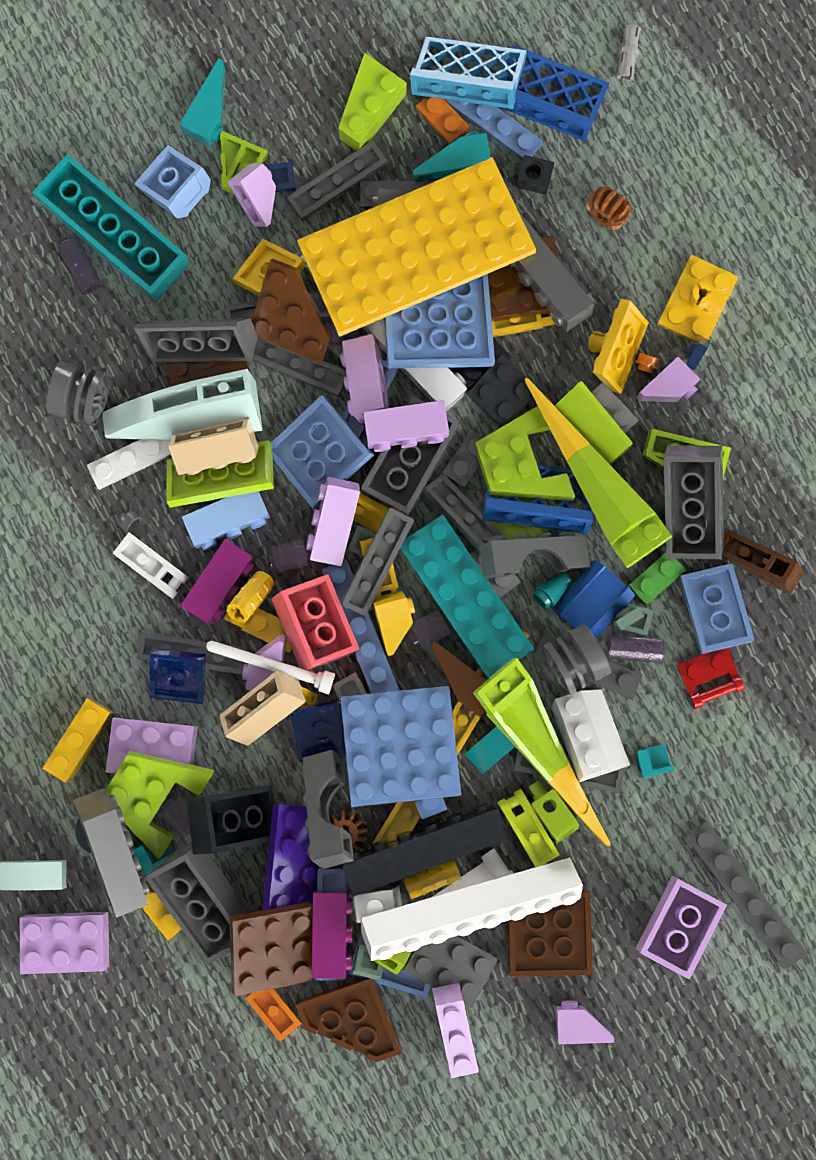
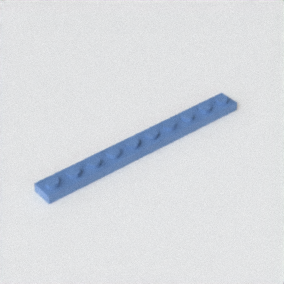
(373, 660)

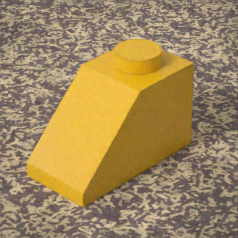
(393, 618)

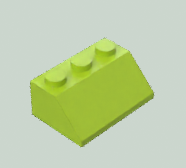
(594, 423)

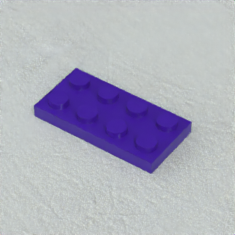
(290, 872)

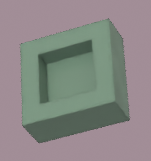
(360, 533)
(627, 617)
(642, 625)
(364, 966)

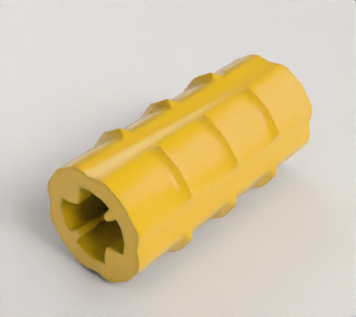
(250, 597)
(432, 879)

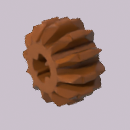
(608, 208)
(353, 827)

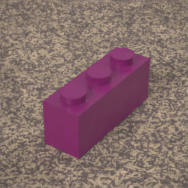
(218, 582)
(331, 934)

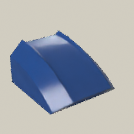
(594, 599)

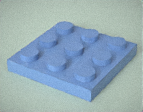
(318, 447)

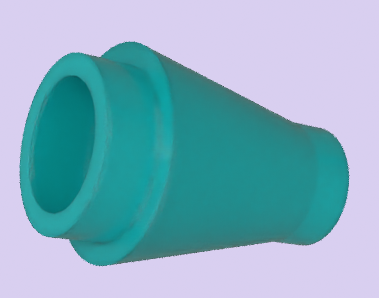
(551, 591)

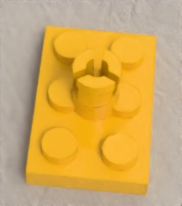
(697, 300)
(618, 345)

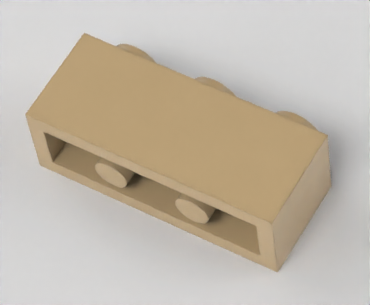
(213, 447)
(262, 708)

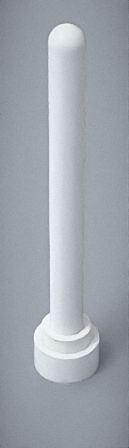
(321, 680)

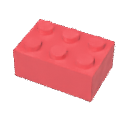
(315, 623)

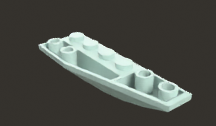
(186, 408)

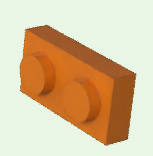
(442, 118)
(274, 1012)

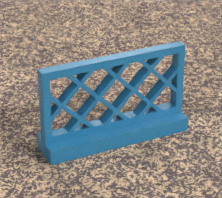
(466, 86)

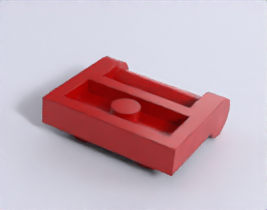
(708, 667)

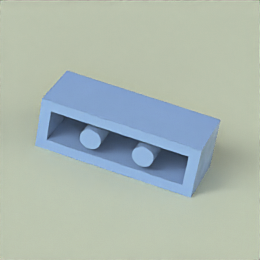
(225, 519)

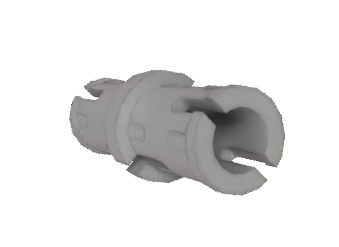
(628, 52)

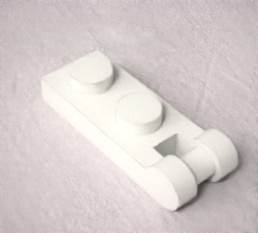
(149, 564)

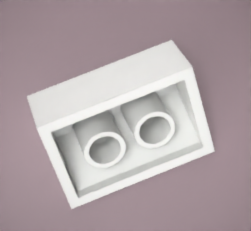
(589, 734)

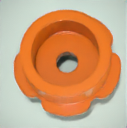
(647, 363)

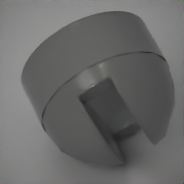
(127, 518)

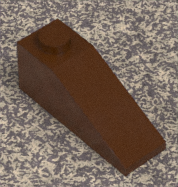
(762, 562)
(461, 679)

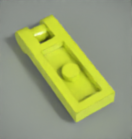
(529, 829)

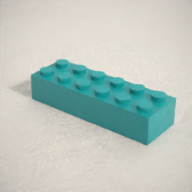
(111, 228)
(465, 596)

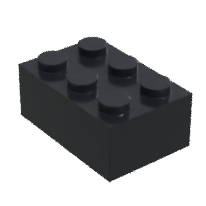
(230, 819)

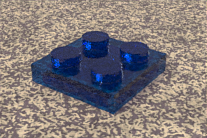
(177, 675)
(319, 729)

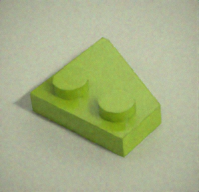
(237, 155)

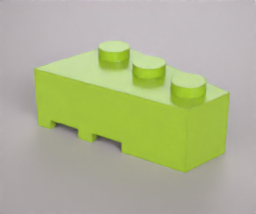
(370, 102)
(659, 440)

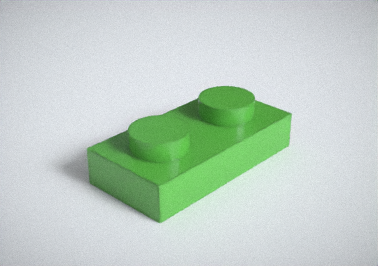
(656, 578)

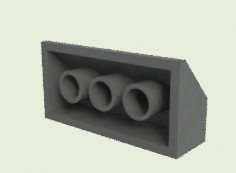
(198, 340)
(197, 900)

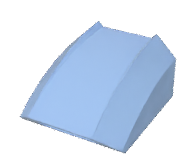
(174, 182)

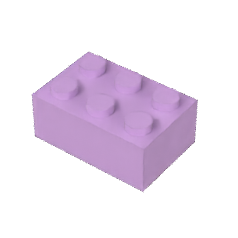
(151, 738)
(680, 927)
(64, 942)

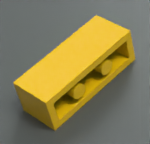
(78, 740)

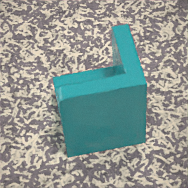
(653, 761)
(148, 859)

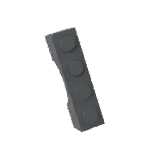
(562, 553)
(323, 778)

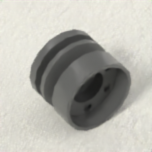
(77, 393)
(576, 659)

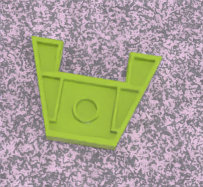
(511, 465)
(142, 787)

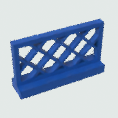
(543, 109)
(537, 512)

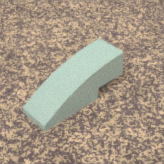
(33, 875)

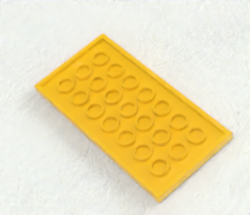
(416, 246)

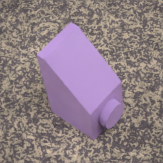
(255, 193)
(671, 384)
(273, 650)
(578, 1025)

